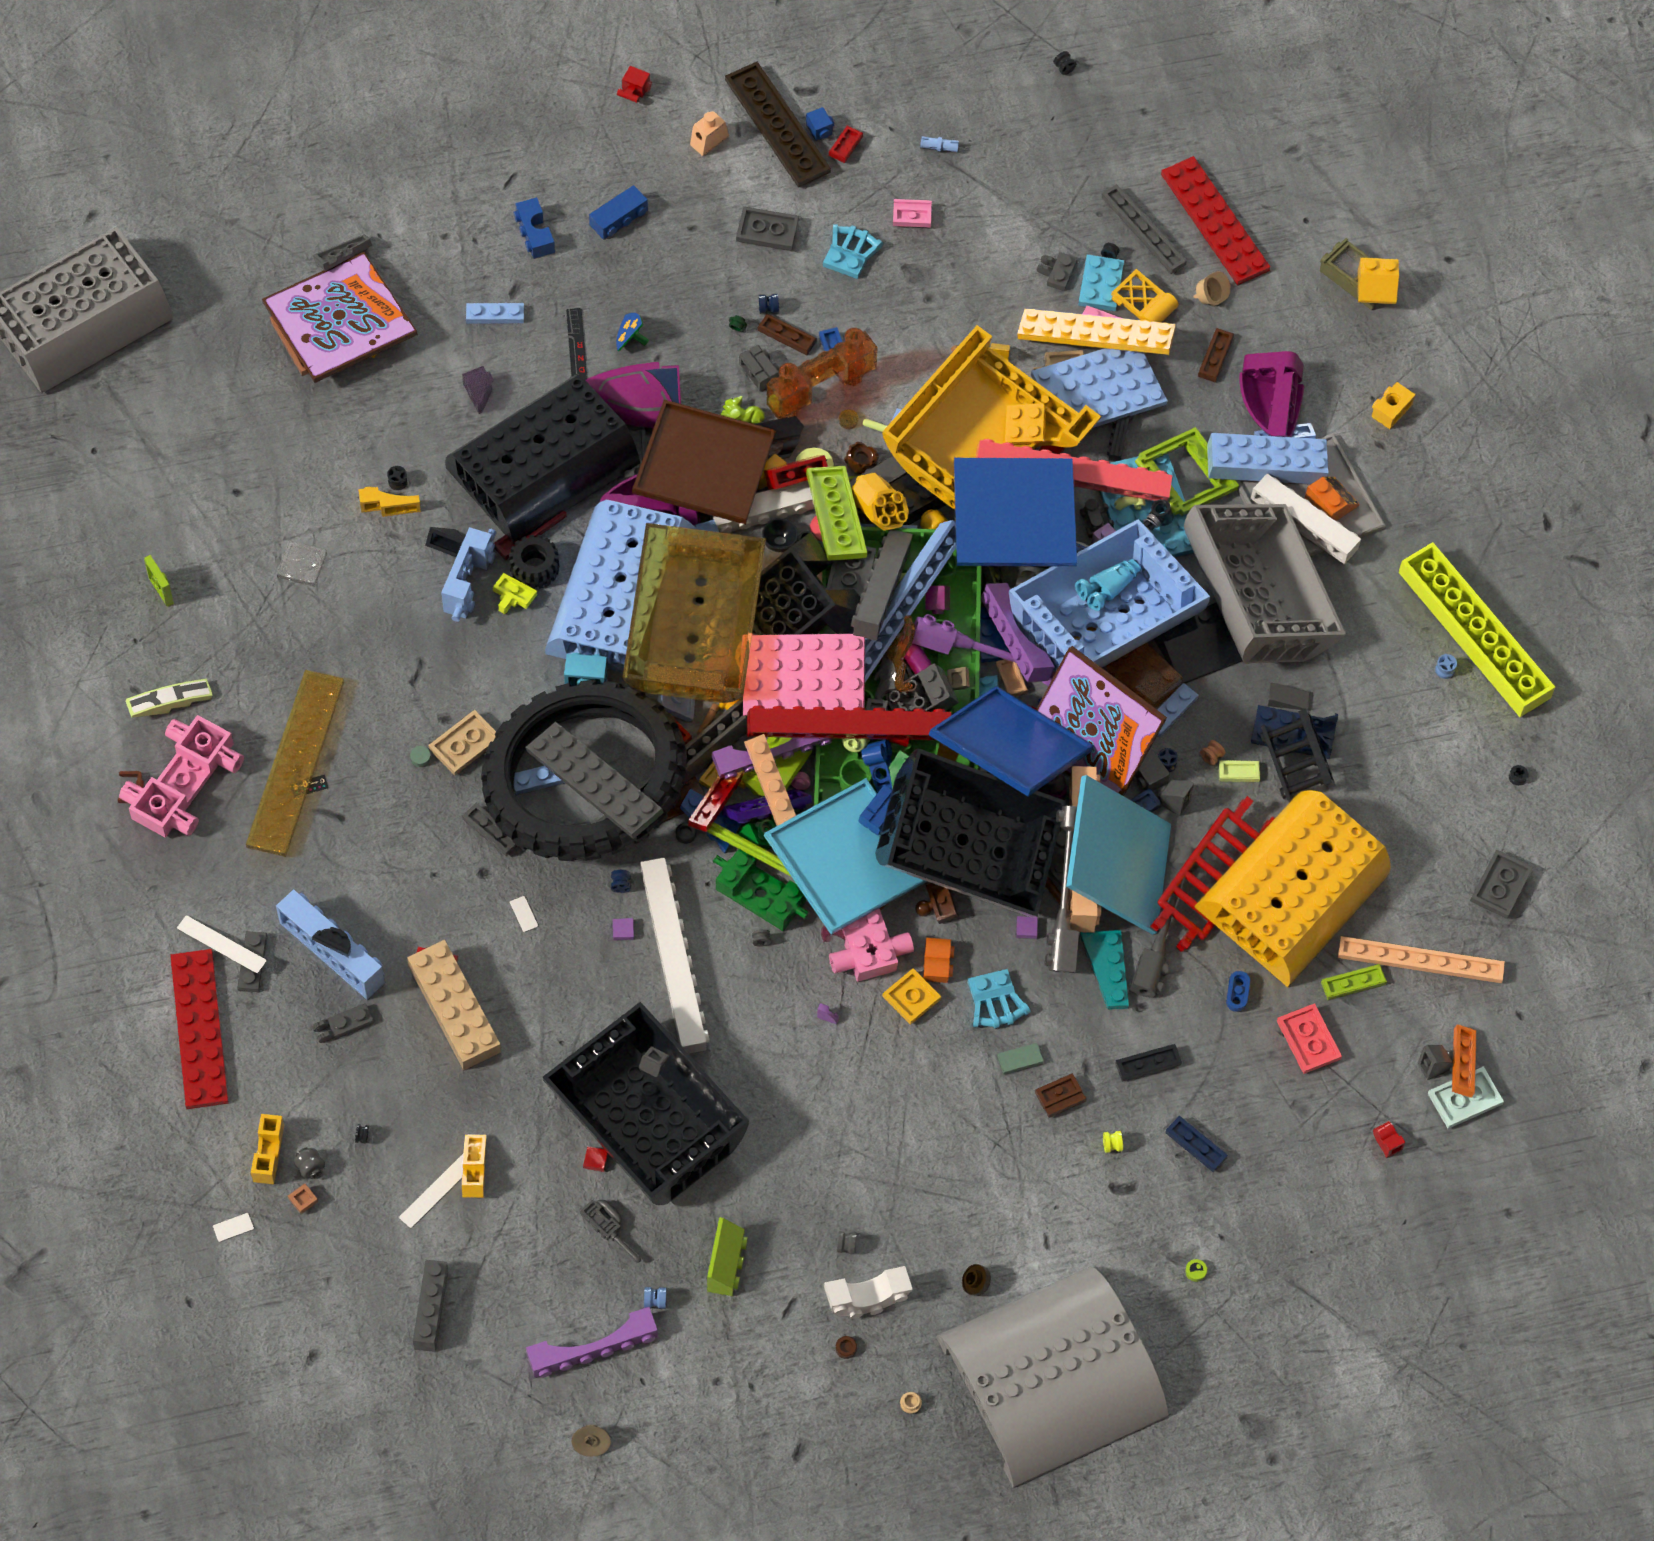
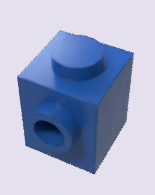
(819, 124)

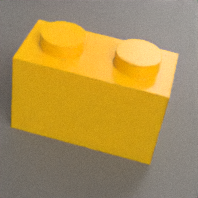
(1378, 280)

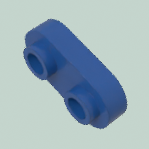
(1238, 992)

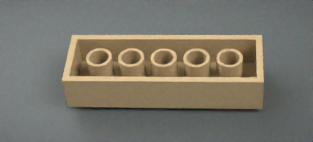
(454, 1005)

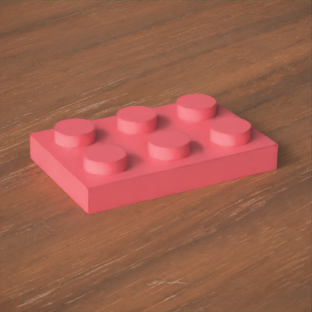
(1309, 1038)

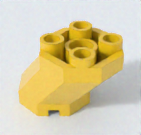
(880, 501)

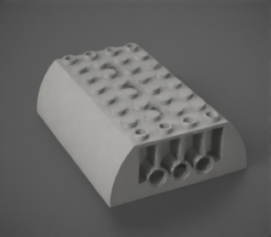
(1287, 605)

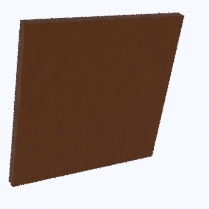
(704, 462)

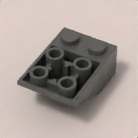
(929, 692)

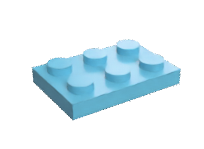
(1099, 280)

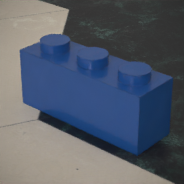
(618, 212)

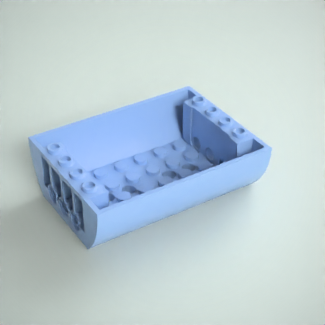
(1052, 611)

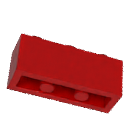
(792, 472)

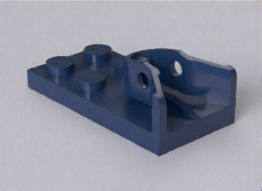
(1276, 718)

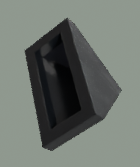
(444, 540)

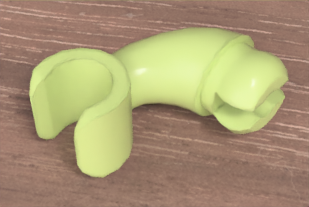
(1123, 502)

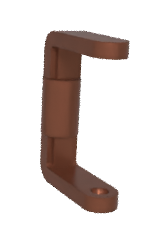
(139, 782)

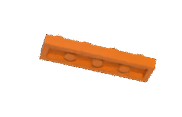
(1464, 1061)

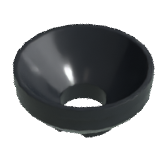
(780, 528)

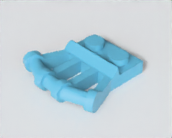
(846, 260)
(991, 988)

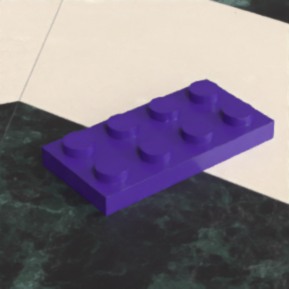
(759, 807)

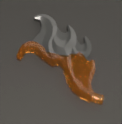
(892, 665)

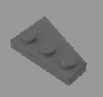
(341, 252)

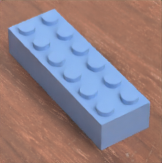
(1255, 456)
(304, 921)

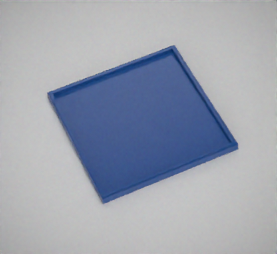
(1015, 512)
(1011, 740)

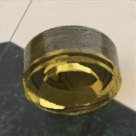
(848, 419)

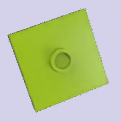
(158, 580)

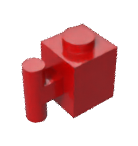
(634, 84)

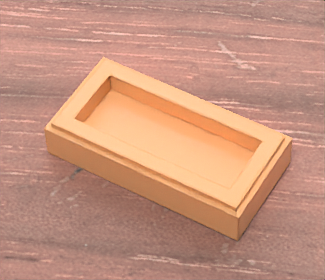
(1011, 677)

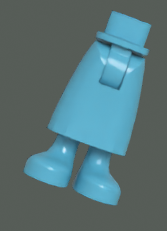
(1109, 581)

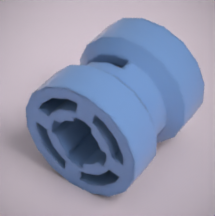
(649, 1297)

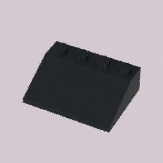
(1199, 645)

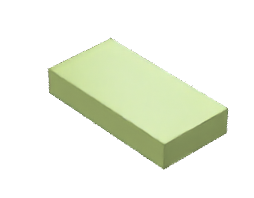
(1239, 771)

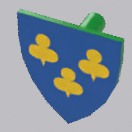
(630, 329)

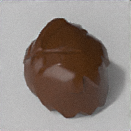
(861, 457)

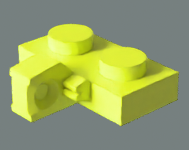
(513, 593)

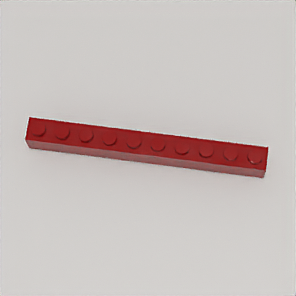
(843, 723)

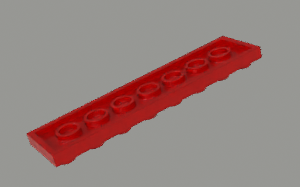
(1215, 220)
(199, 1029)

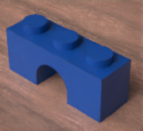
(537, 241)

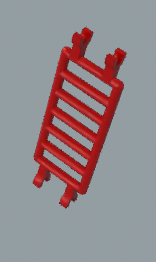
(1168, 909)

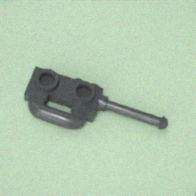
(607, 1228)

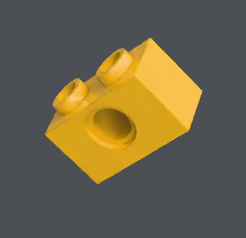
(1389, 414)

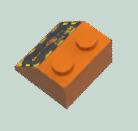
(1331, 497)

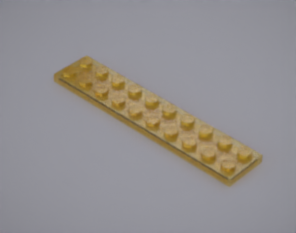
(295, 763)

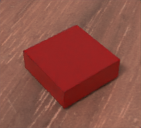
(595, 1159)

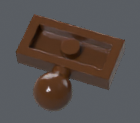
(940, 901)

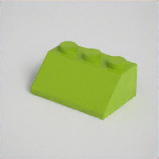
(787, 768)
(726, 1258)

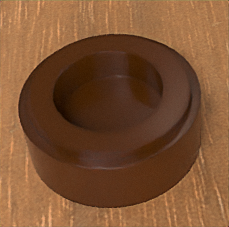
(846, 1347)

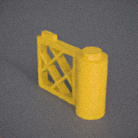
(1158, 307)

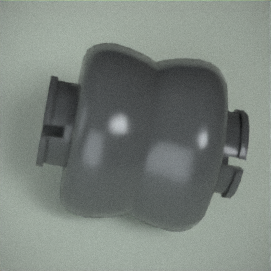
(309, 1163)

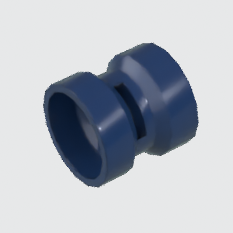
(773, 302)

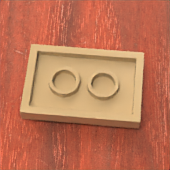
(463, 742)

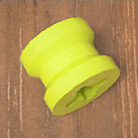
(1112, 1141)

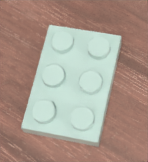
(1459, 1108)

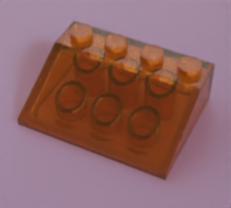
(1146, 674)

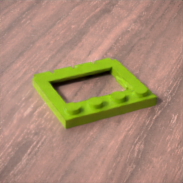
(1197, 447)

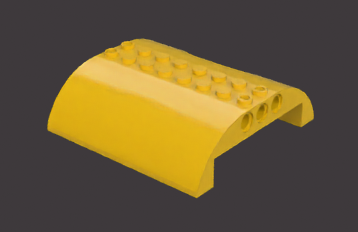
(968, 404)

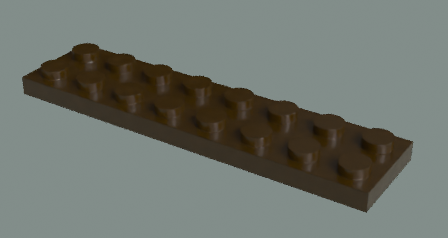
(777, 124)

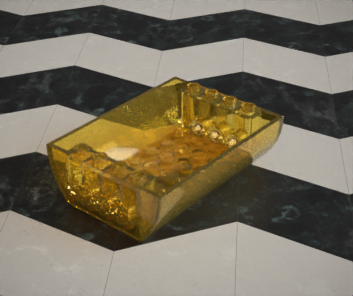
(666, 613)

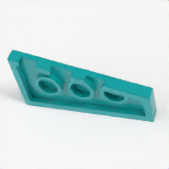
(1108, 965)

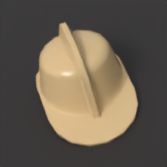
(1213, 289)

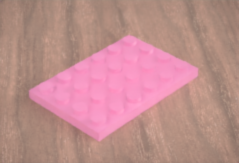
(805, 671)

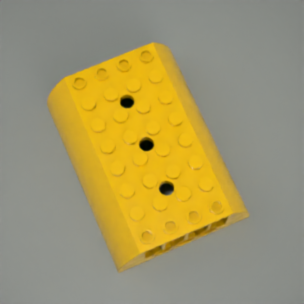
(1310, 909)

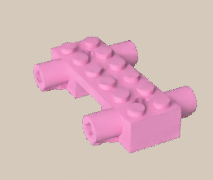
(165, 800)
(871, 936)

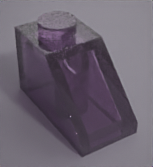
(478, 386)

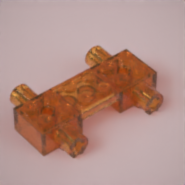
(846, 360)

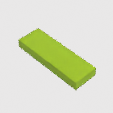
(1353, 982)

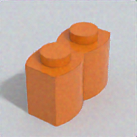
(937, 960)

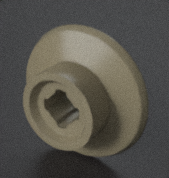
(591, 1447)

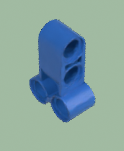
(878, 756)

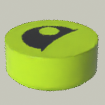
(1196, 1270)

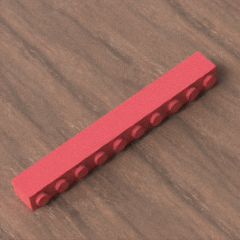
(1091, 474)

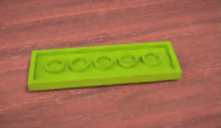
(836, 513)

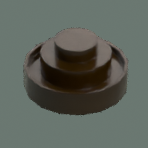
(976, 1280)

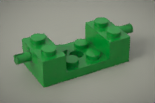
(742, 879)

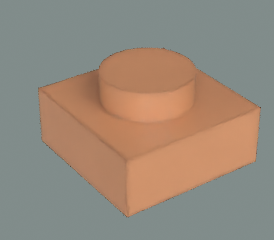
(302, 1198)

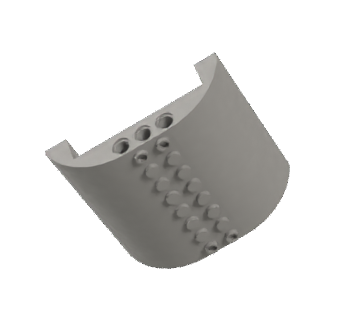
(1057, 1374)

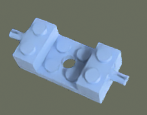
(474, 551)

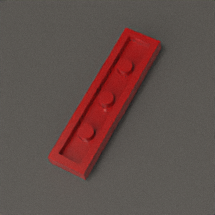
(714, 802)

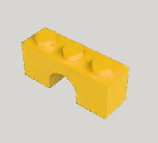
(269, 1144)

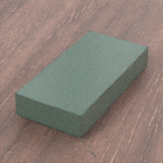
(1020, 1058)

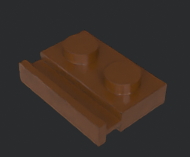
(1060, 1095)

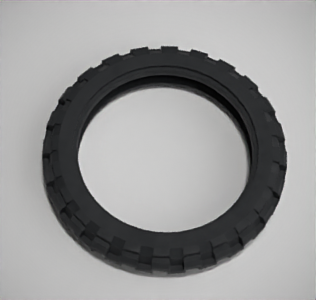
(564, 704)

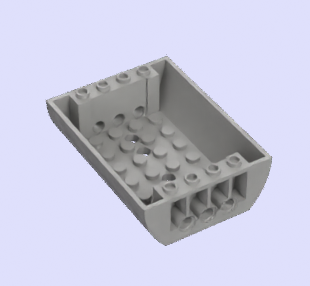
(89, 319)

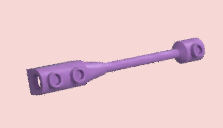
(944, 637)

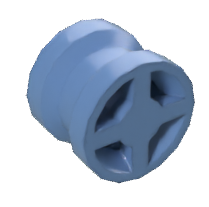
(1447, 661)

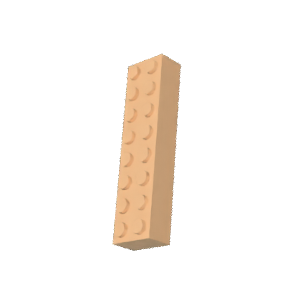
(1083, 912)

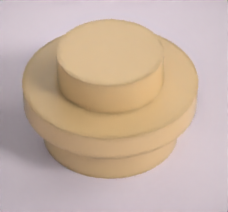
(910, 1402)

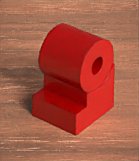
(1388, 1139)

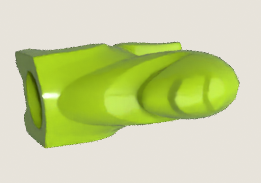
(733, 410)

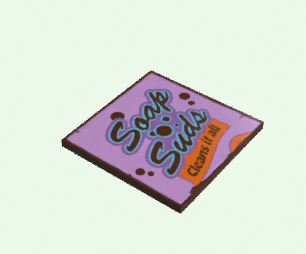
(339, 317)
(1104, 714)

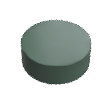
(420, 756)

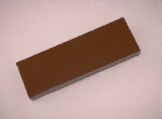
(787, 334)
(1215, 355)

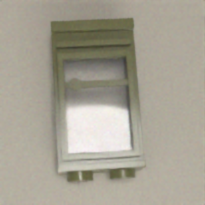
(1342, 267)

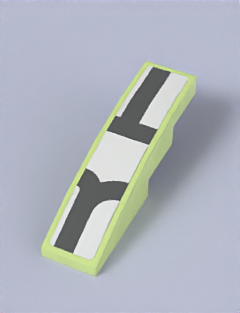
(168, 697)

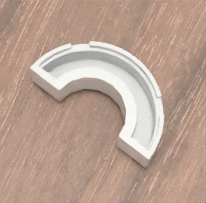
(870, 1295)

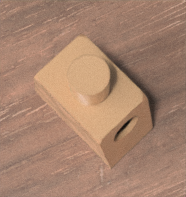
(708, 133)

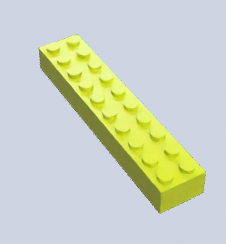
(1476, 629)

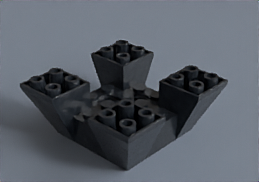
(816, 605)

